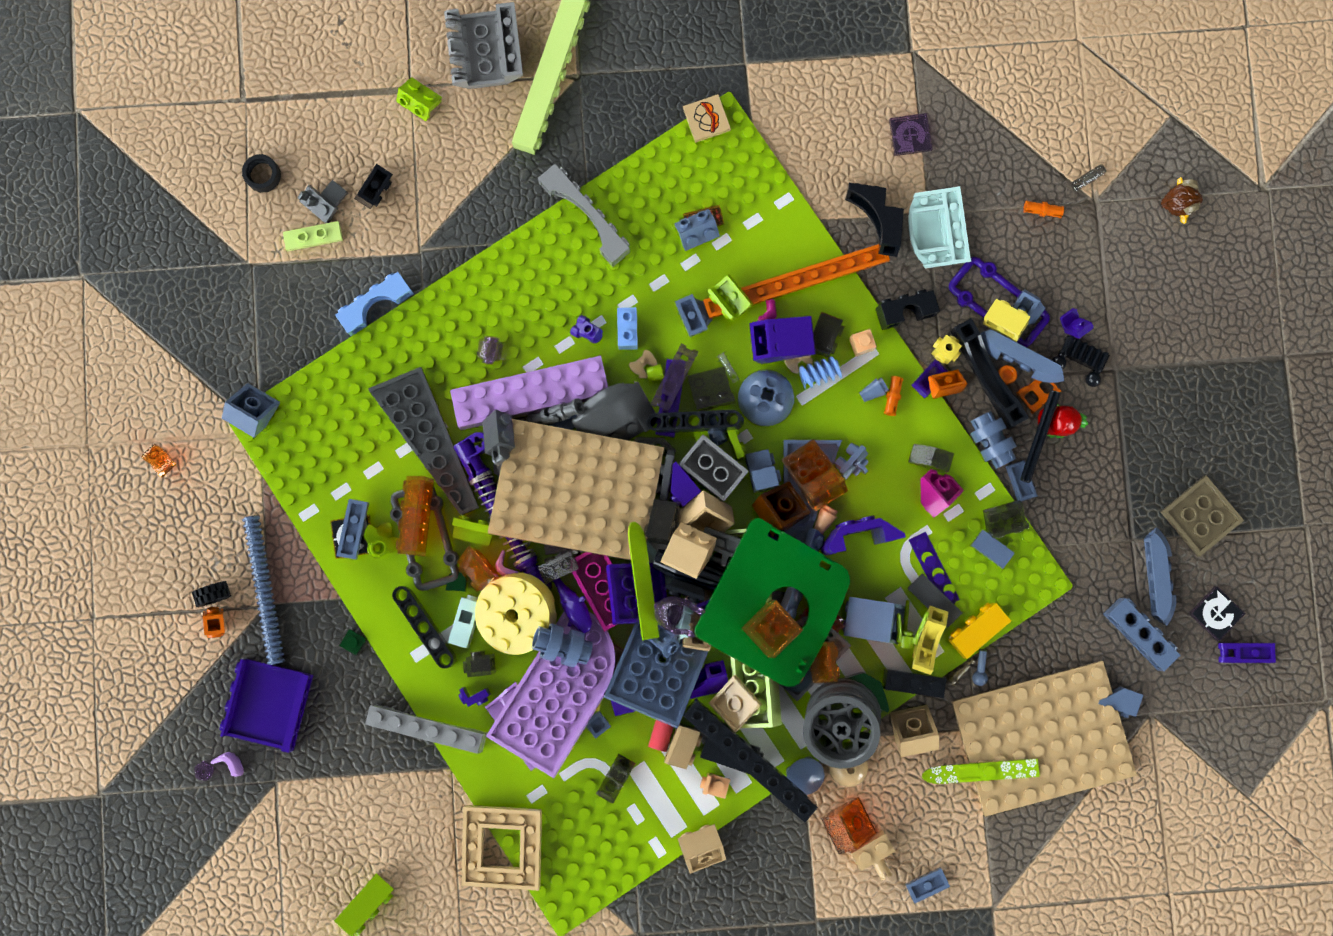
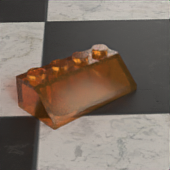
(415, 515)

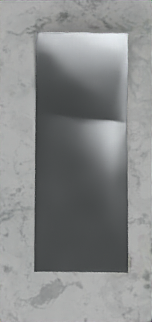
(932, 596)

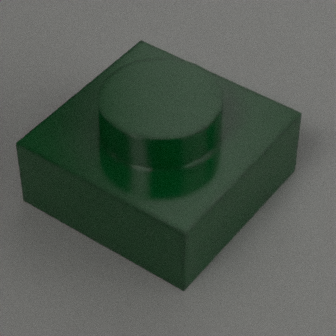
(353, 642)

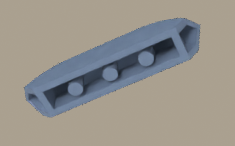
(1043, 368)
(1158, 568)

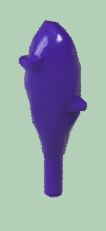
(574, 607)

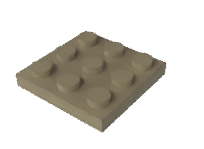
(1202, 516)

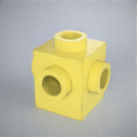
(942, 354)

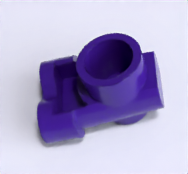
(587, 330)

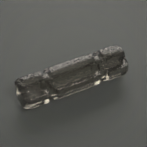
(1088, 177)

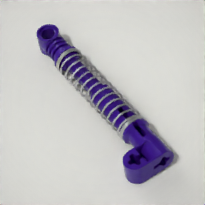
(486, 488)

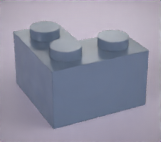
(762, 473)

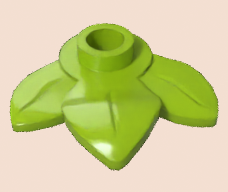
(382, 537)

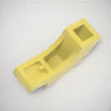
(925, 651)

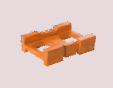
(1042, 397)

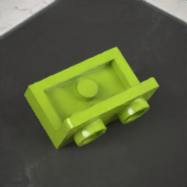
(417, 98)
(730, 298)
(471, 531)

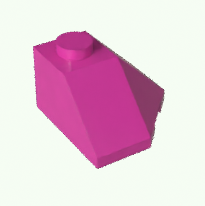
(938, 492)

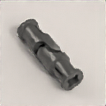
(557, 413)

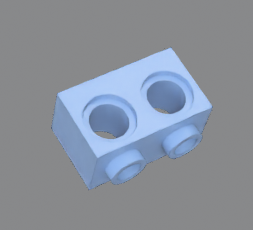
(627, 328)

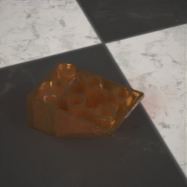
(815, 475)

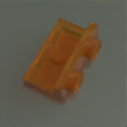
(824, 665)

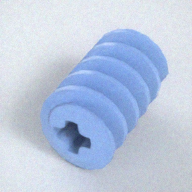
(819, 372)

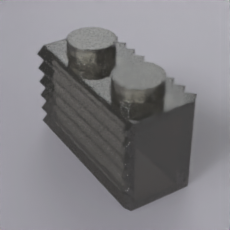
(825, 334)

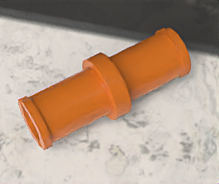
(1043, 209)
(893, 396)

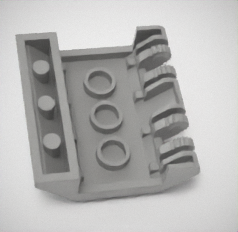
(484, 47)

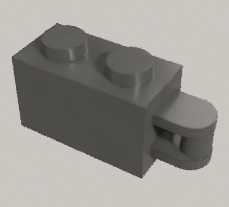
(498, 436)

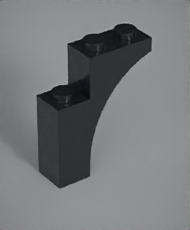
(886, 219)

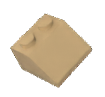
(689, 550)
(914, 731)
(682, 746)
(701, 848)

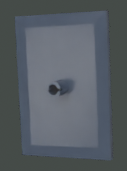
(654, 686)

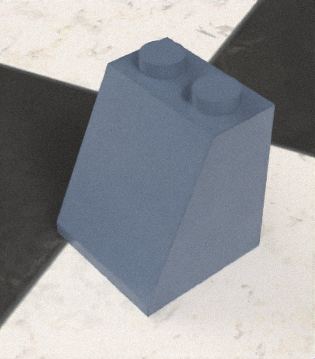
(872, 619)

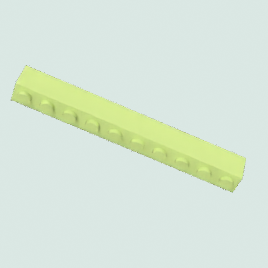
(549, 75)

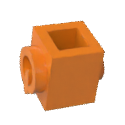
(213, 622)

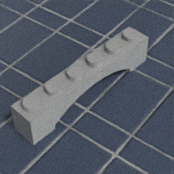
(556, 183)
(429, 730)

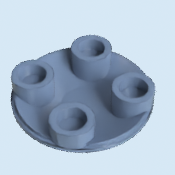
(806, 774)

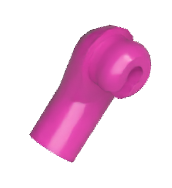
(771, 312)

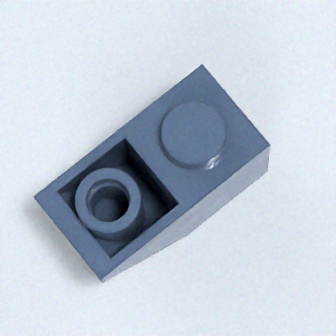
(1124, 701)

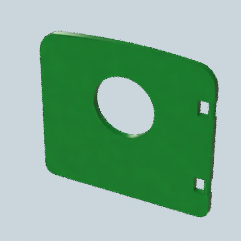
(749, 579)

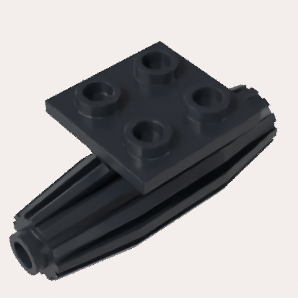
(686, 585)

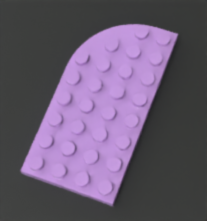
(555, 703)

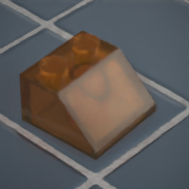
(848, 826)

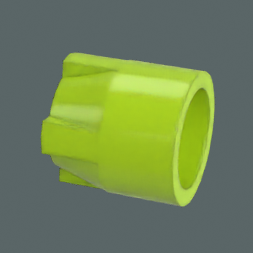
(654, 373)

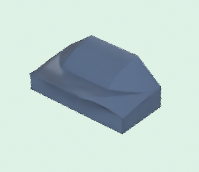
(1030, 304)
(693, 315)

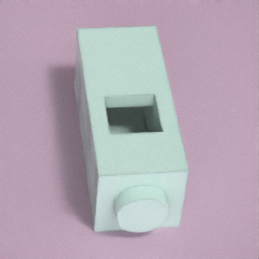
(464, 622)

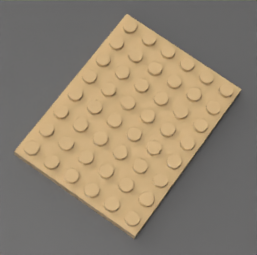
(574, 489)
(1049, 721)

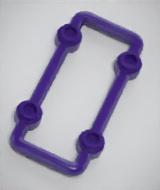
(989, 270)

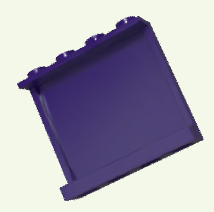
(266, 704)

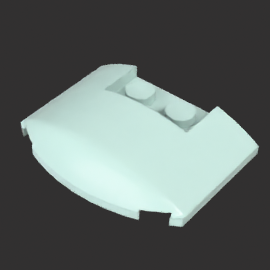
(939, 228)

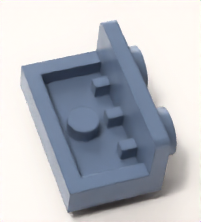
(697, 229)

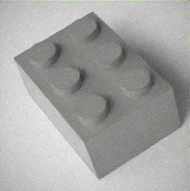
(713, 468)

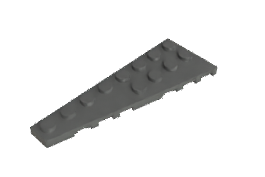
(418, 419)

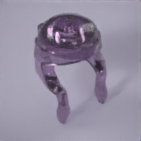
(669, 612)

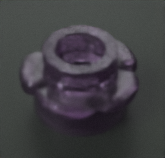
(208, 771)

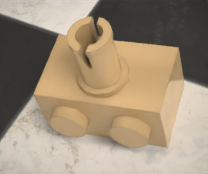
(873, 853)

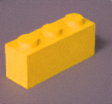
(979, 629)

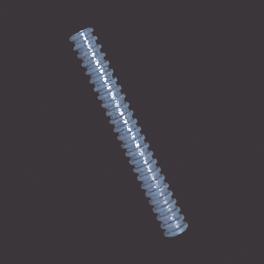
(263, 589)

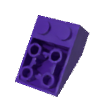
(782, 339)

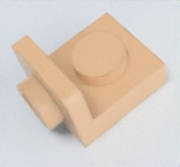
(715, 785)

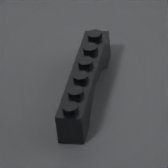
(1000, 396)

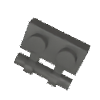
(724, 544)

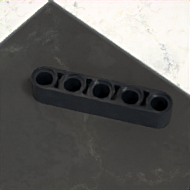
(687, 417)
(415, 622)

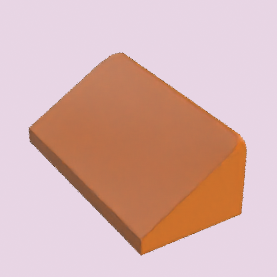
(946, 383)

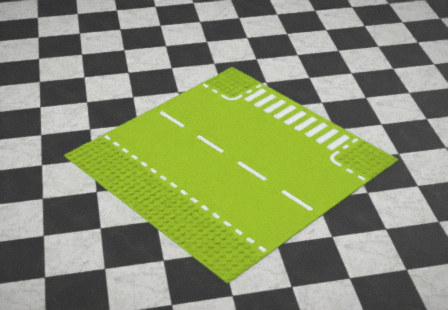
(529, 290)

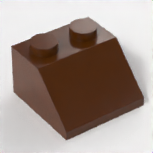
(781, 507)

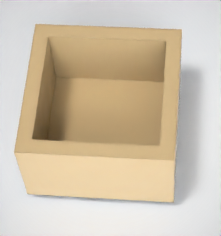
(707, 511)

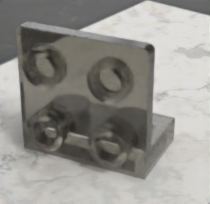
(710, 389)

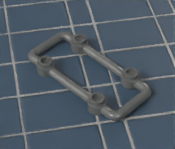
(450, 557)

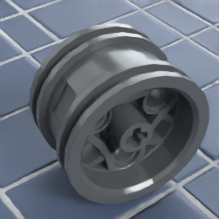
(837, 702)

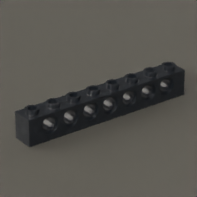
(750, 760)

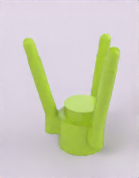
(905, 637)

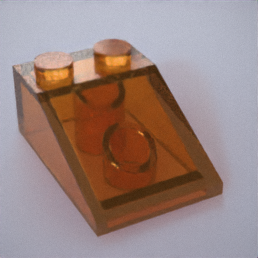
(477, 568)

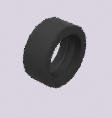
(257, 159)

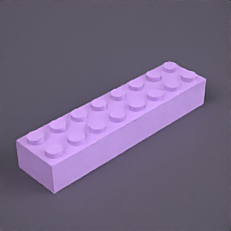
(528, 391)

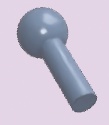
(980, 677)

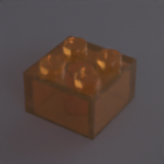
(772, 629)

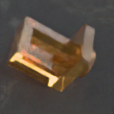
(159, 460)

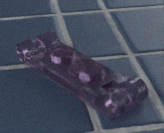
(674, 377)

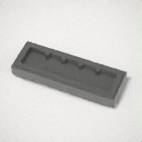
(666, 472)

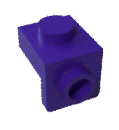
(479, 698)

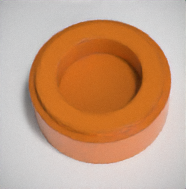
(1008, 374)

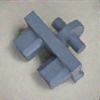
(856, 462)

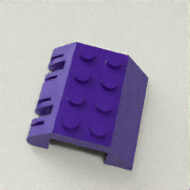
(880, 531)

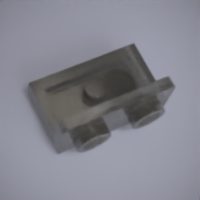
(1005, 519)
(558, 567)

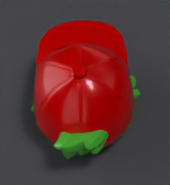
(1065, 421)

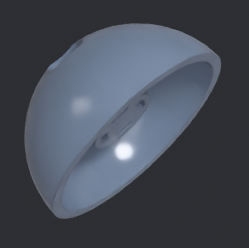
(757, 403)

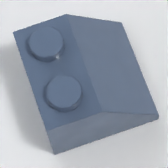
(250, 410)

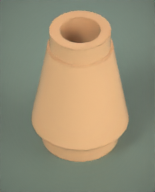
(825, 518)

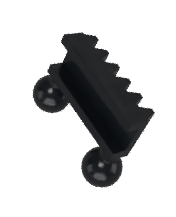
(1084, 355)

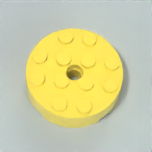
(497, 616)

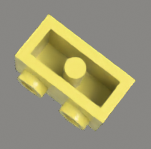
(1006, 319)

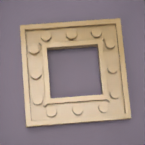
(523, 819)

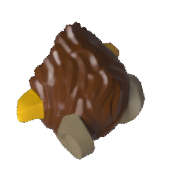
(1183, 199)

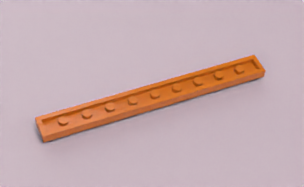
(806, 277)

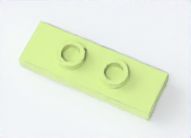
(312, 236)

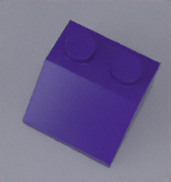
(682, 486)

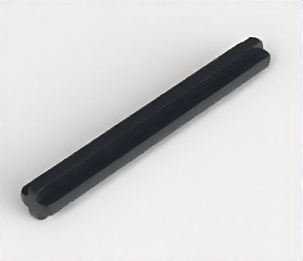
(1040, 436)

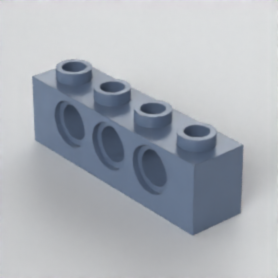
(1117, 616)

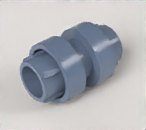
(990, 433)
(555, 643)

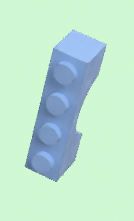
(354, 315)

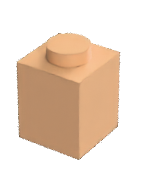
(862, 342)

